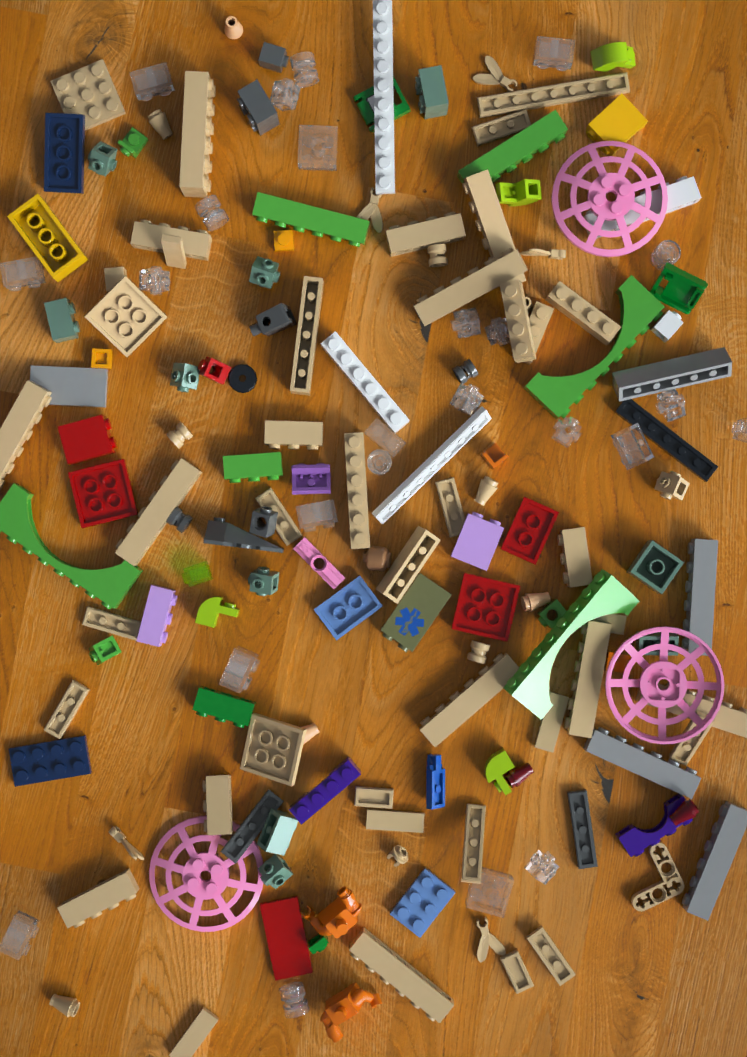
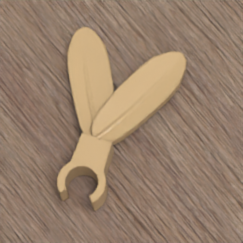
(496, 76)
(373, 211)
(552, 254)
(120, 838)
(486, 940)

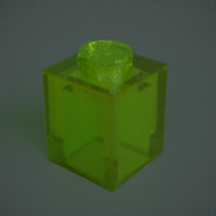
(197, 574)

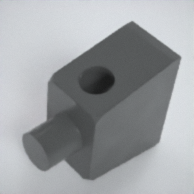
(280, 317)

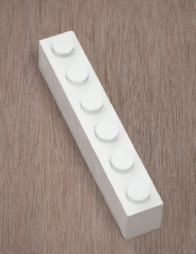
(680, 194)
(364, 382)

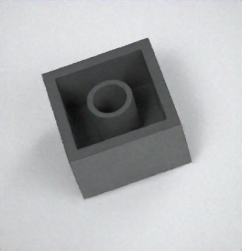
(257, 107)

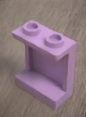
(477, 541)

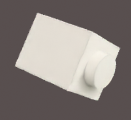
(667, 325)

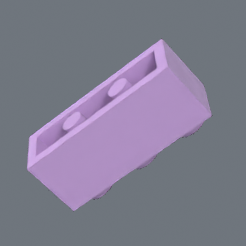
(157, 616)

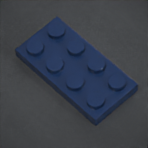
(64, 153)
(50, 760)

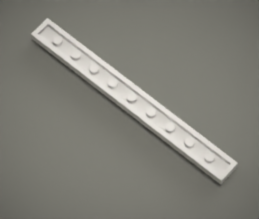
(383, 97)

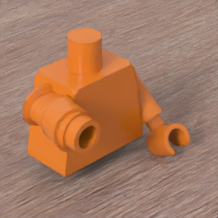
(336, 917)
(344, 1006)

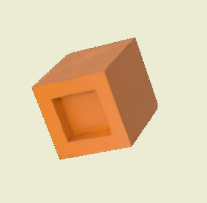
(494, 456)
(620, 664)

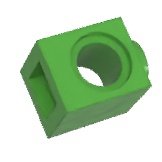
(560, 611)

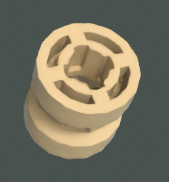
(437, 255)
(178, 436)
(478, 652)

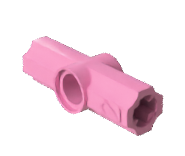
(328, 572)

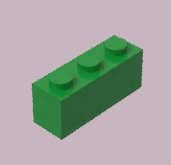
(223, 706)

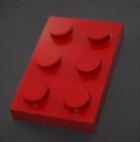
(529, 530)

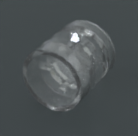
(303, 66)
(210, 210)
(665, 252)
(379, 462)
(293, 996)

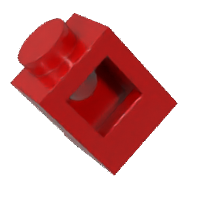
(219, 372)

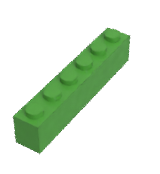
(518, 148)
(310, 218)

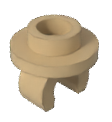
(400, 855)

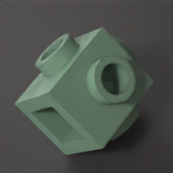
(102, 159)
(264, 272)
(184, 377)
(263, 581)
(275, 871)

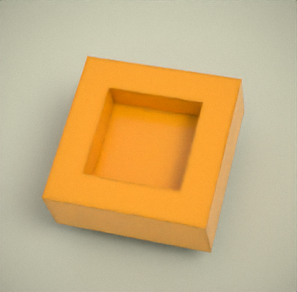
(283, 240)
(101, 358)

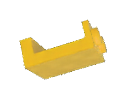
(616, 123)

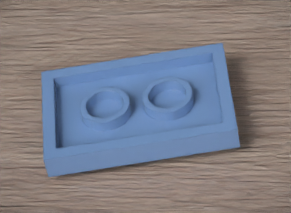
(348, 607)
(422, 902)

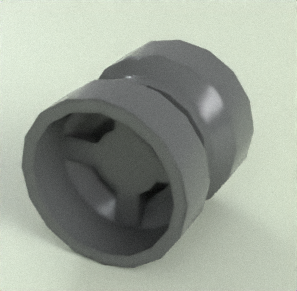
(469, 370)
(179, 519)

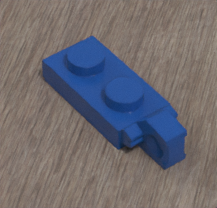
(435, 782)

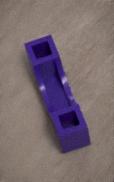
(325, 791)
(636, 839)

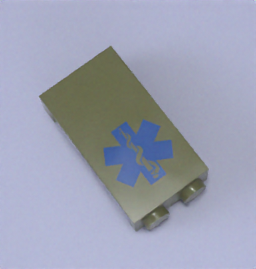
(415, 613)

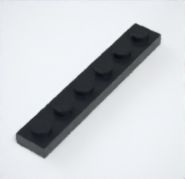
(667, 439)

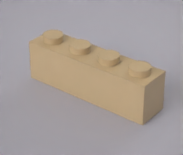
(420, 235)
(148, 237)
(583, 313)
(518, 321)
(408, 564)
(98, 898)

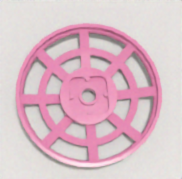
(601, 206)
(676, 685)
(196, 885)

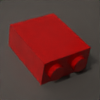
(87, 439)

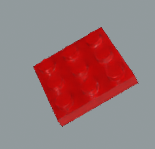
(103, 493)
(485, 607)

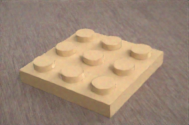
(89, 93)
(125, 316)
(273, 749)

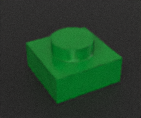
(317, 943)

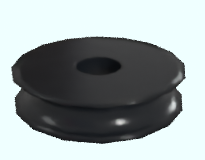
(248, 384)

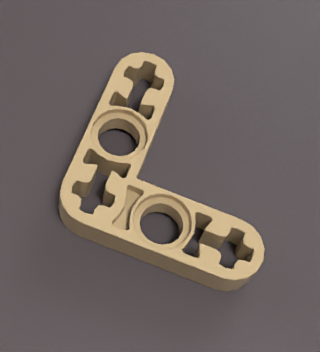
(667, 879)

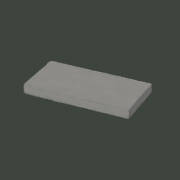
(73, 385)

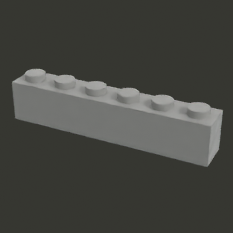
(672, 374)
(701, 592)
(643, 763)
(716, 860)

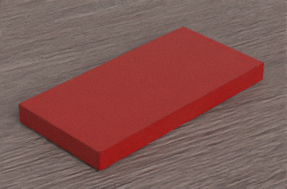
(286, 938)

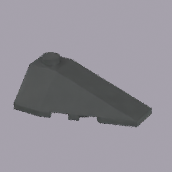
(227, 534)

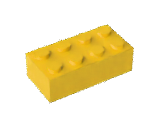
(47, 238)

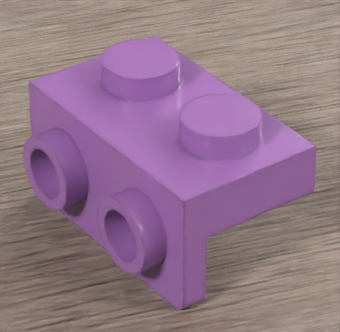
(311, 479)

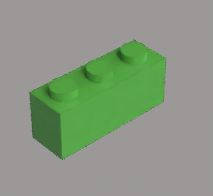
(253, 467)

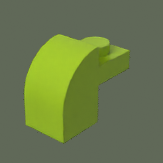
(612, 56)
(519, 193)
(210, 610)
(495, 767)

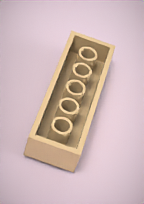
(196, 133)

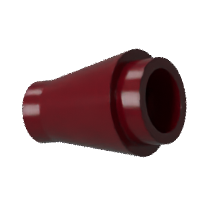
(517, 775)
(684, 812)

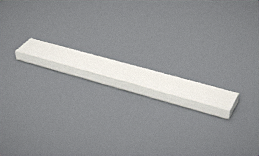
(432, 465)

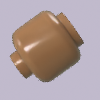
(377, 558)

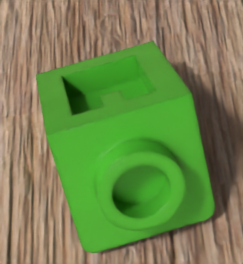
(132, 143)
(104, 650)

